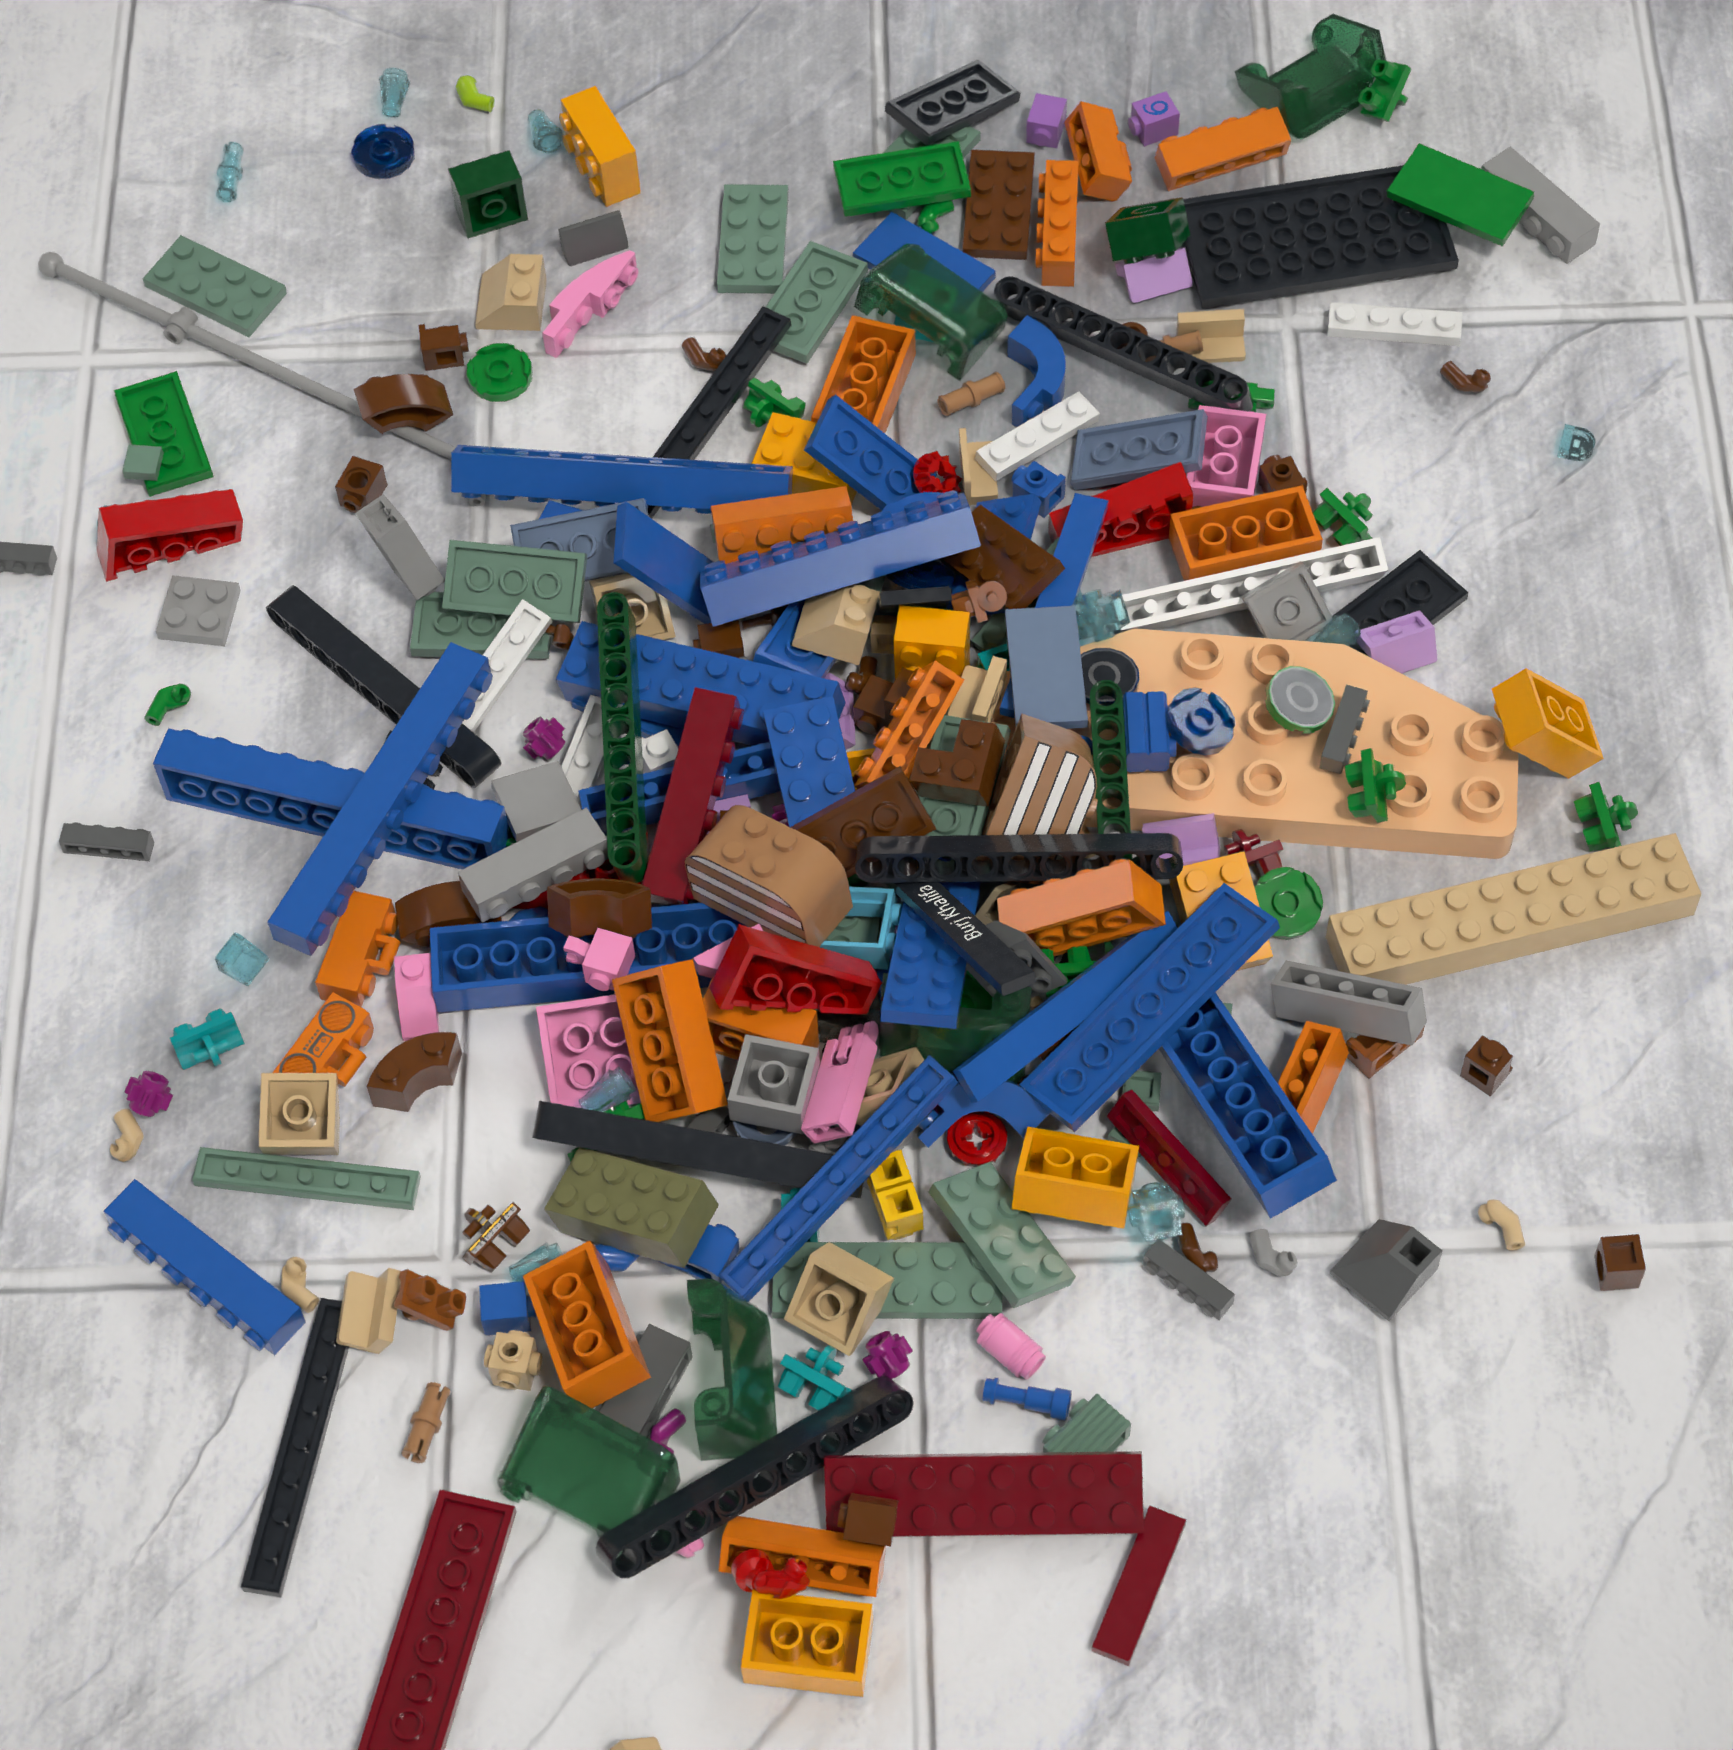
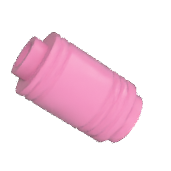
(1010, 1345)

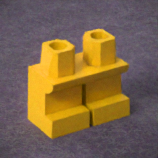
(895, 1197)

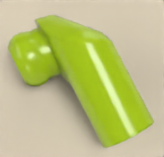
(471, 97)

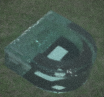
(1576, 443)

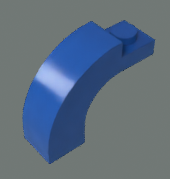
(1043, 355)
(1007, 1101)

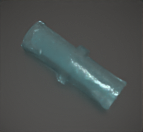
(229, 172)

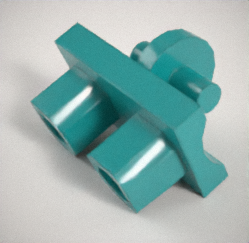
(206, 1040)
(798, 1373)

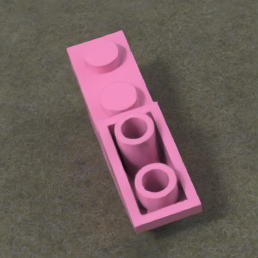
(589, 293)

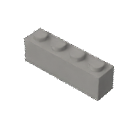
(1552, 213)
(534, 864)
(1349, 1002)

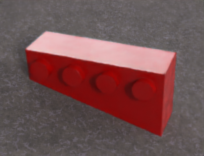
(1136, 510)
(165, 529)
(792, 975)

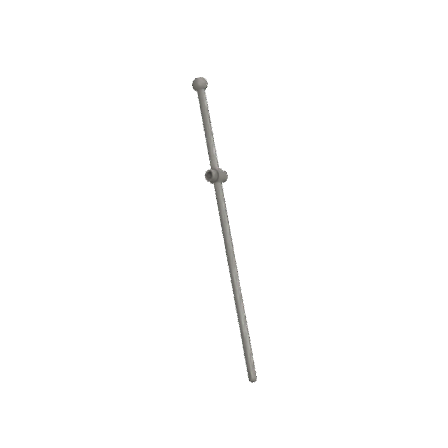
(181, 326)

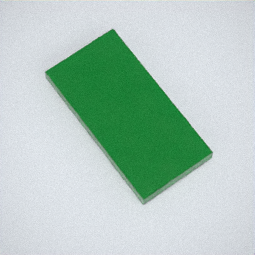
(901, 179)
(1460, 194)
(160, 416)

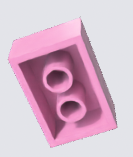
(1229, 456)

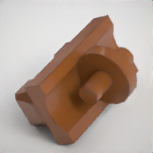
(989, 597)
(427, 1300)

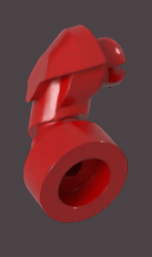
(755, 1572)

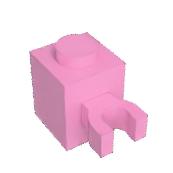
(602, 960)

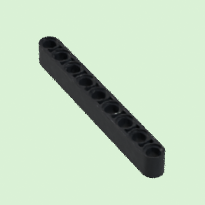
(1133, 355)
(372, 676)
(1001, 849)
(678, 1145)
(738, 1475)

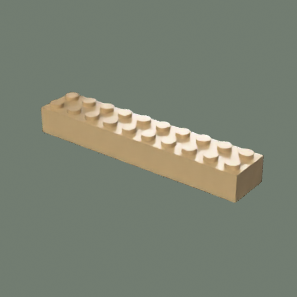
(1516, 913)

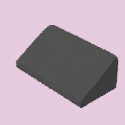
(593, 238)

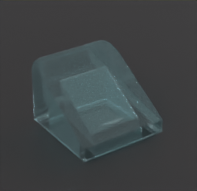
(240, 959)

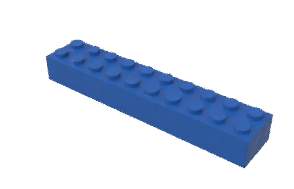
(310, 795)
(528, 964)

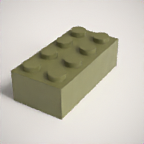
(632, 1207)

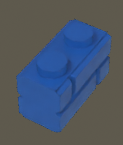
(1146, 732)

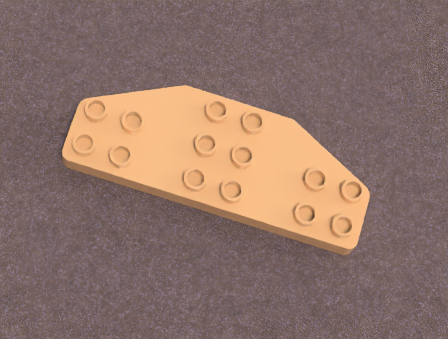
(1271, 779)

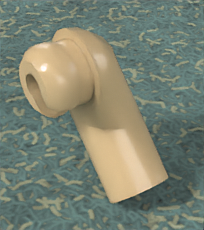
(131, 1137)
(1507, 1219)
(294, 1284)

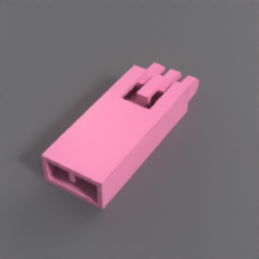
(841, 1083)

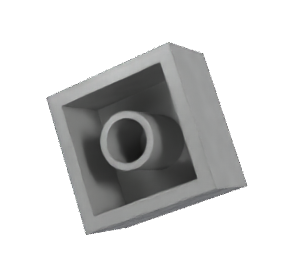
(773, 1083)

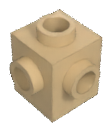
(513, 1360)

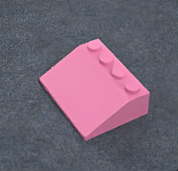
(580, 1045)

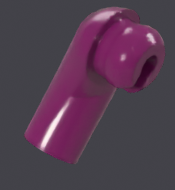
(667, 1427)

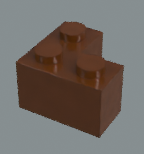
(877, 700)
(965, 773)

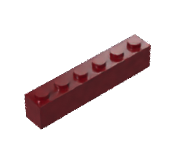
(692, 793)

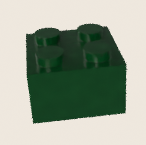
(488, 194)
(1147, 230)

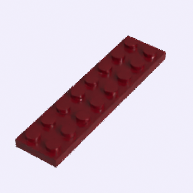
(995, 1492)
(439, 1624)

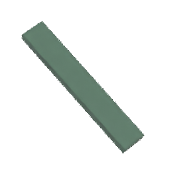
(306, 1178)

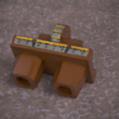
(484, 1249)

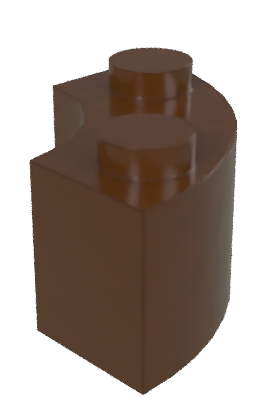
(403, 402)
(608, 904)
(434, 907)
(413, 1069)

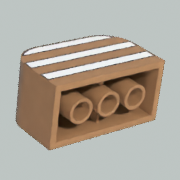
(1042, 784)
(769, 877)

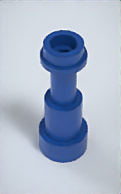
(1035, 1399)

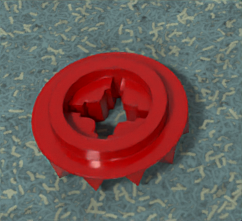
(930, 464)
(988, 1126)

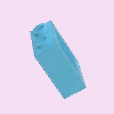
(872, 903)

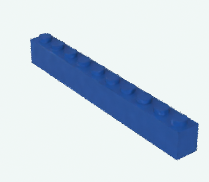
(611, 478)
(380, 800)

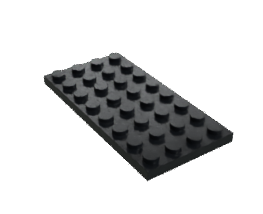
(1309, 238)

